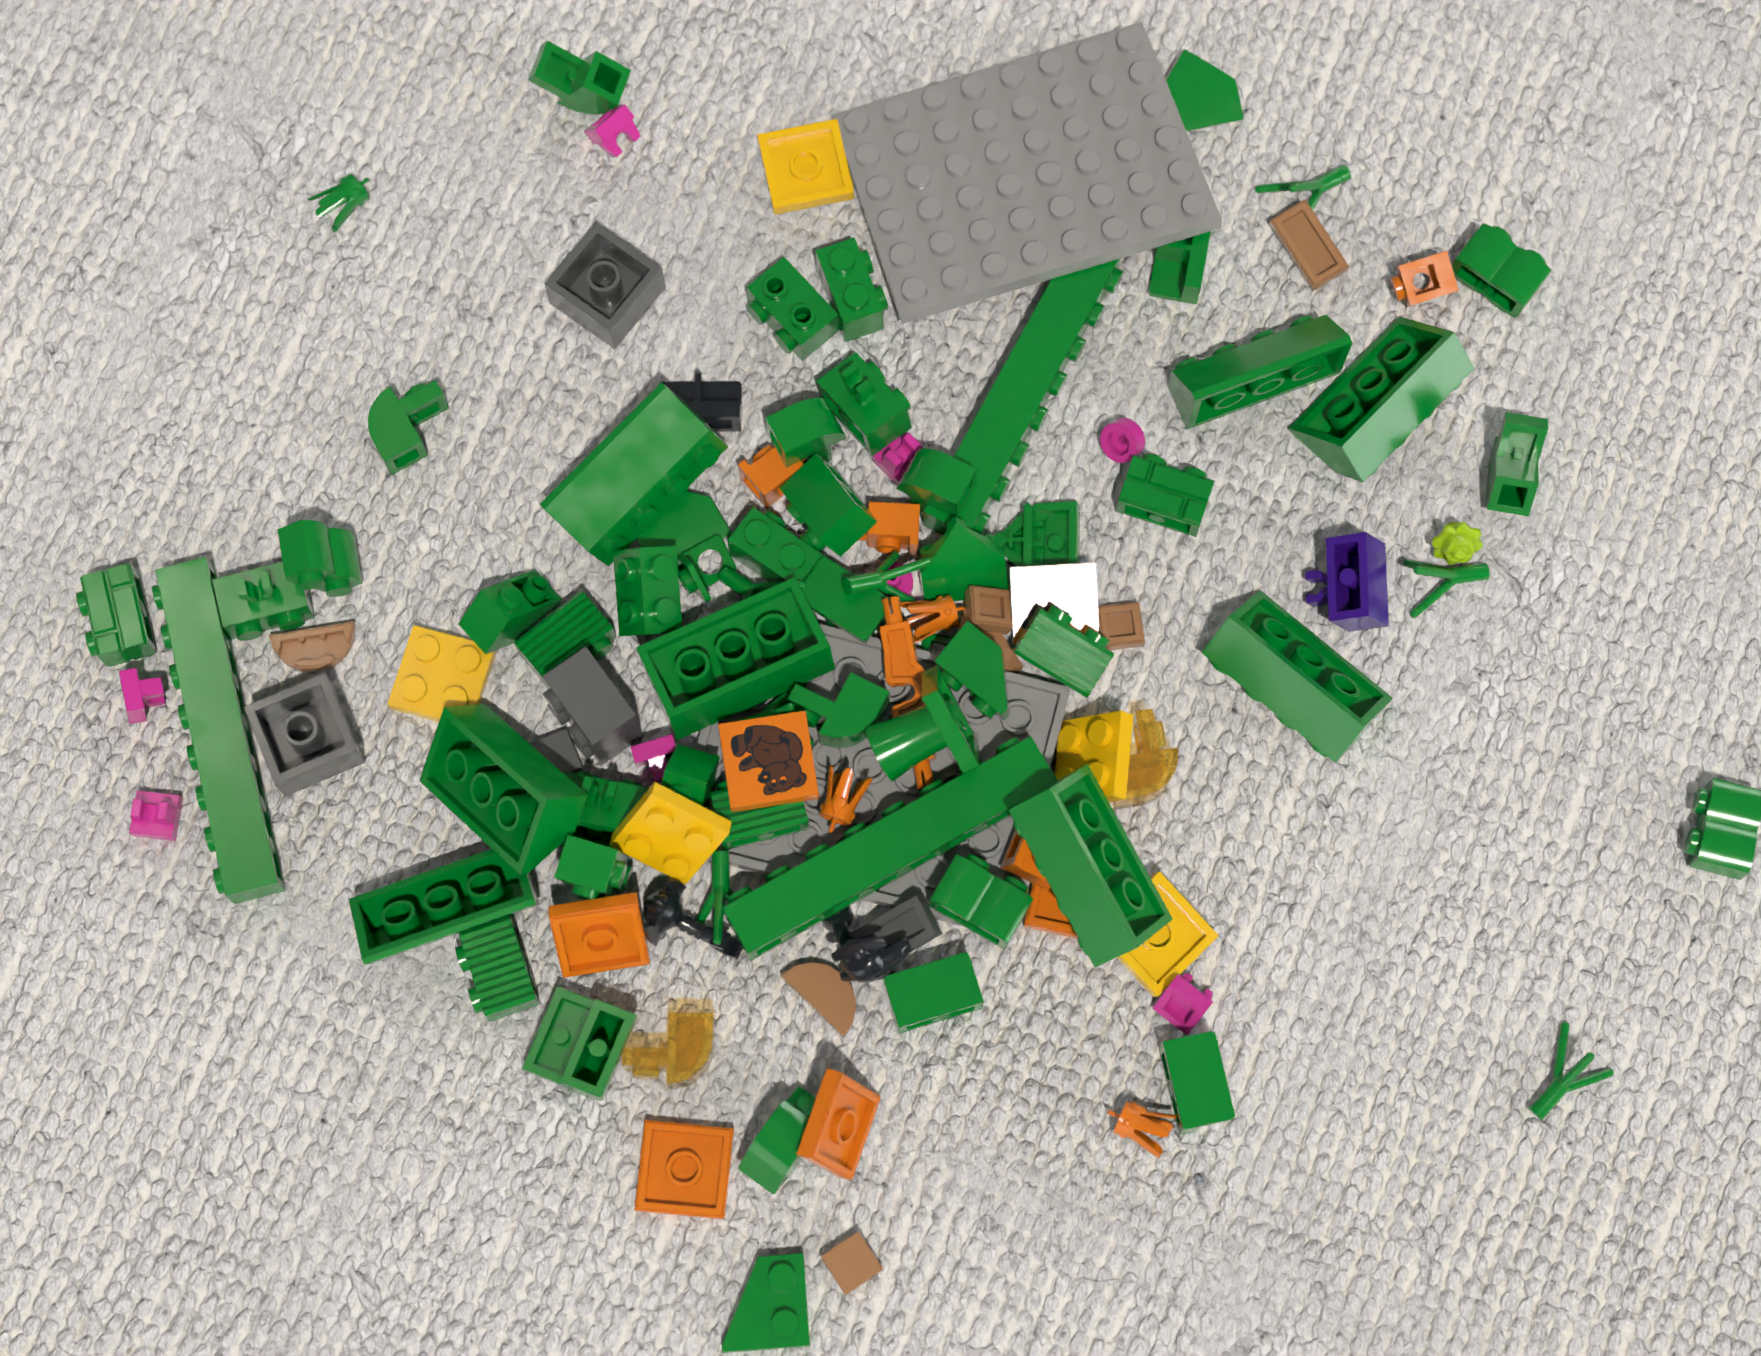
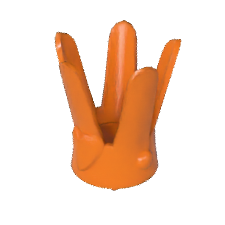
(934, 616)
(837, 806)
(1137, 1118)

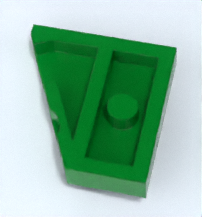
(771, 1307)

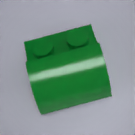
(580, 1043)

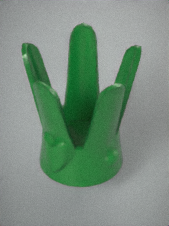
(348, 191)

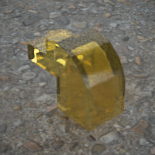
(1151, 768)
(687, 1052)

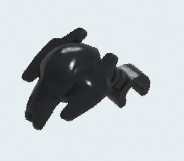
(664, 912)
(864, 957)

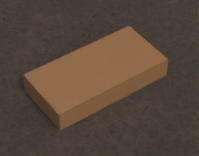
(1309, 245)

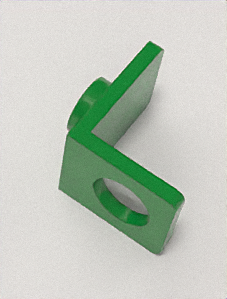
(692, 577)

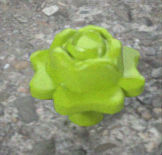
(1457, 542)

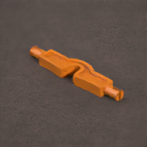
(903, 670)

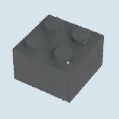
(605, 285)
(593, 706)
(304, 734)

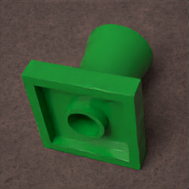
(925, 731)

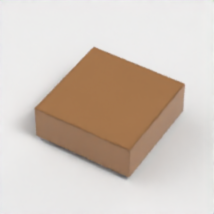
(989, 609)
(1121, 625)
(851, 1263)

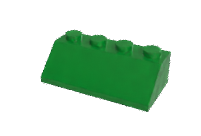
(1258, 370)
(1383, 397)
(634, 474)
(736, 658)
(1296, 676)
(501, 786)
(1090, 866)
(438, 905)

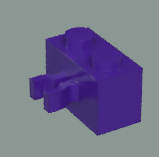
(1354, 582)

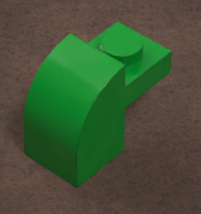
(582, 85)
(393, 423)
(804, 430)
(1514, 464)
(938, 481)
(844, 720)
(774, 1149)

